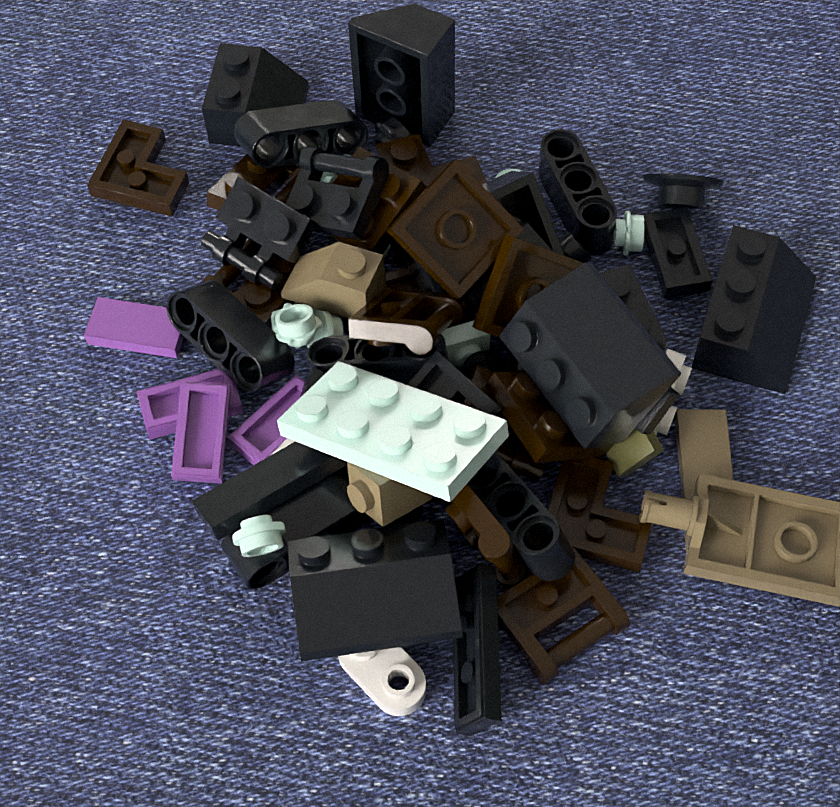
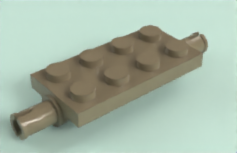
(755, 537)

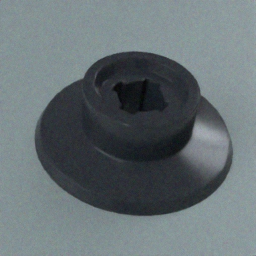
(682, 189)

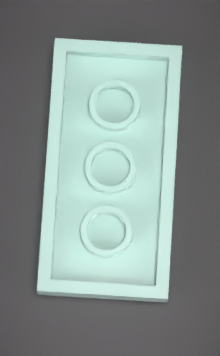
(394, 430)

